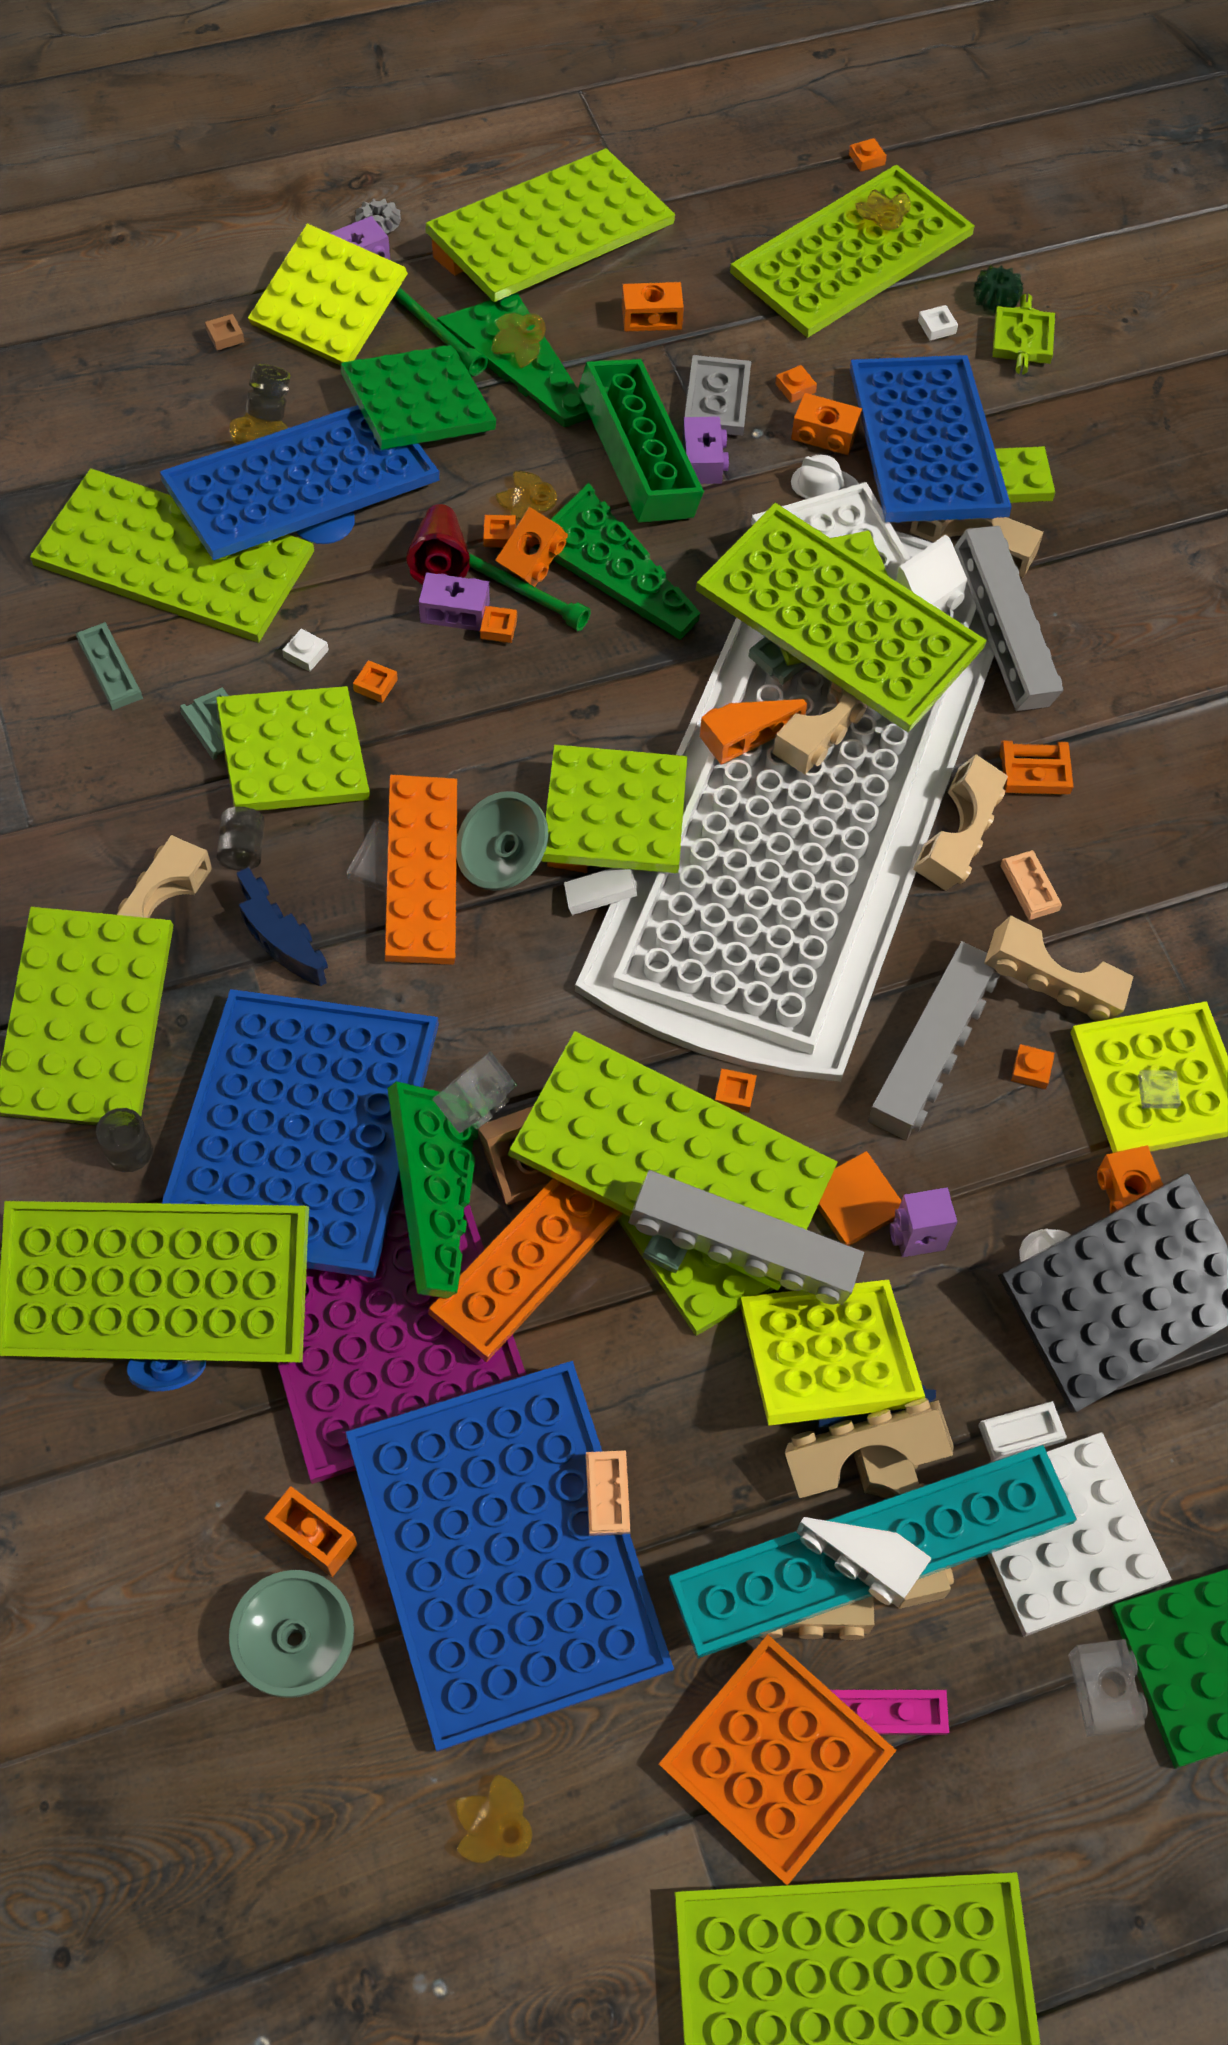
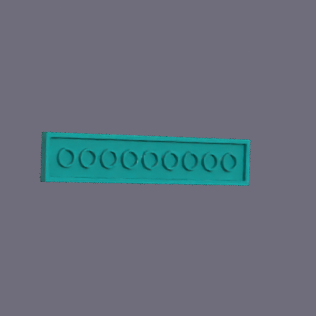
(947, 1520)

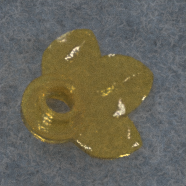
(885, 212)
(516, 339)
(252, 428)
(528, 492)
(488, 1819)

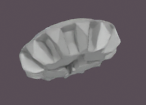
(391, 215)

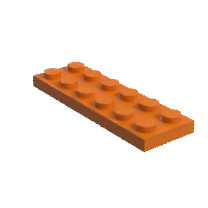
(421, 870)
(523, 1267)

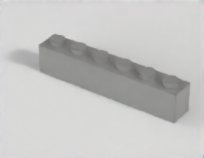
(1008, 618)
(933, 1042)
(746, 1238)

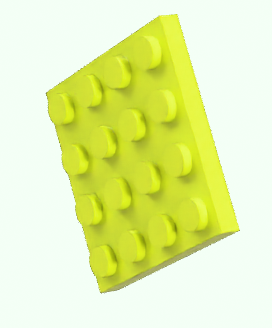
(327, 295)
(1160, 1040)
(828, 1357)

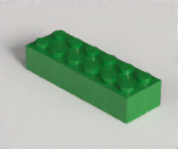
(640, 440)

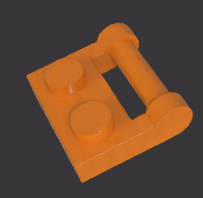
(1036, 775)

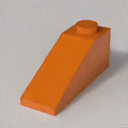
(745, 725)

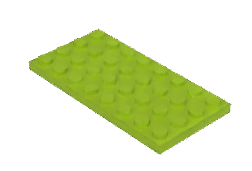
(549, 224)
(843, 259)
(147, 551)
(841, 616)
(615, 1119)
(153, 1281)
(857, 1963)

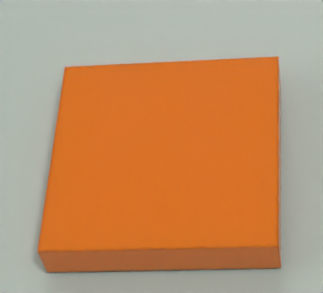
(858, 1200)

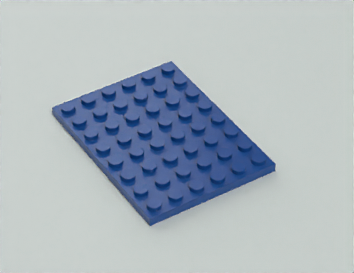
(304, 1118)
(495, 1557)

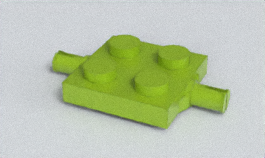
(1023, 334)

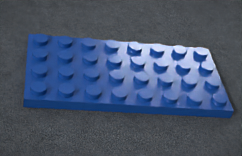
(928, 439)
(292, 481)

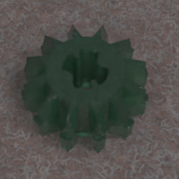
(997, 288)

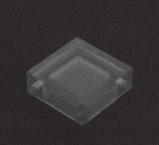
(1159, 1089)

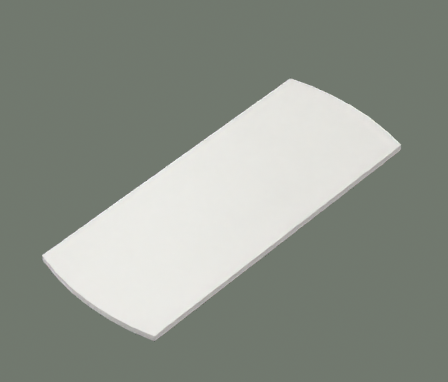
(782, 876)

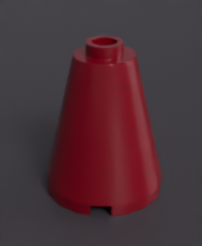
(438, 546)

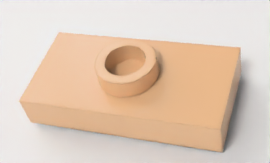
(1031, 885)
(607, 1493)

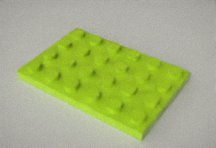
(83, 1015)

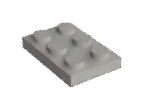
(719, 389)

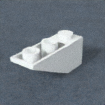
(874, 1556)

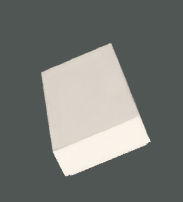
(599, 889)
(1022, 1431)

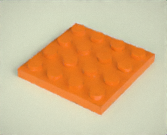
(777, 1759)

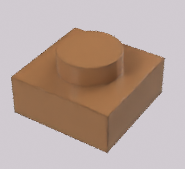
(224, 332)

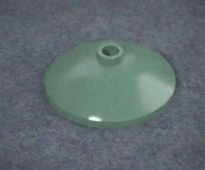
(492, 831)
(288, 1605)

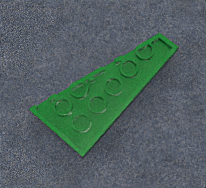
(541, 379)
(619, 565)
(435, 1183)

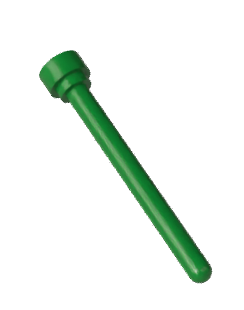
(472, 358)
(575, 614)

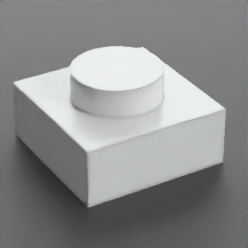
(937, 322)
(305, 650)

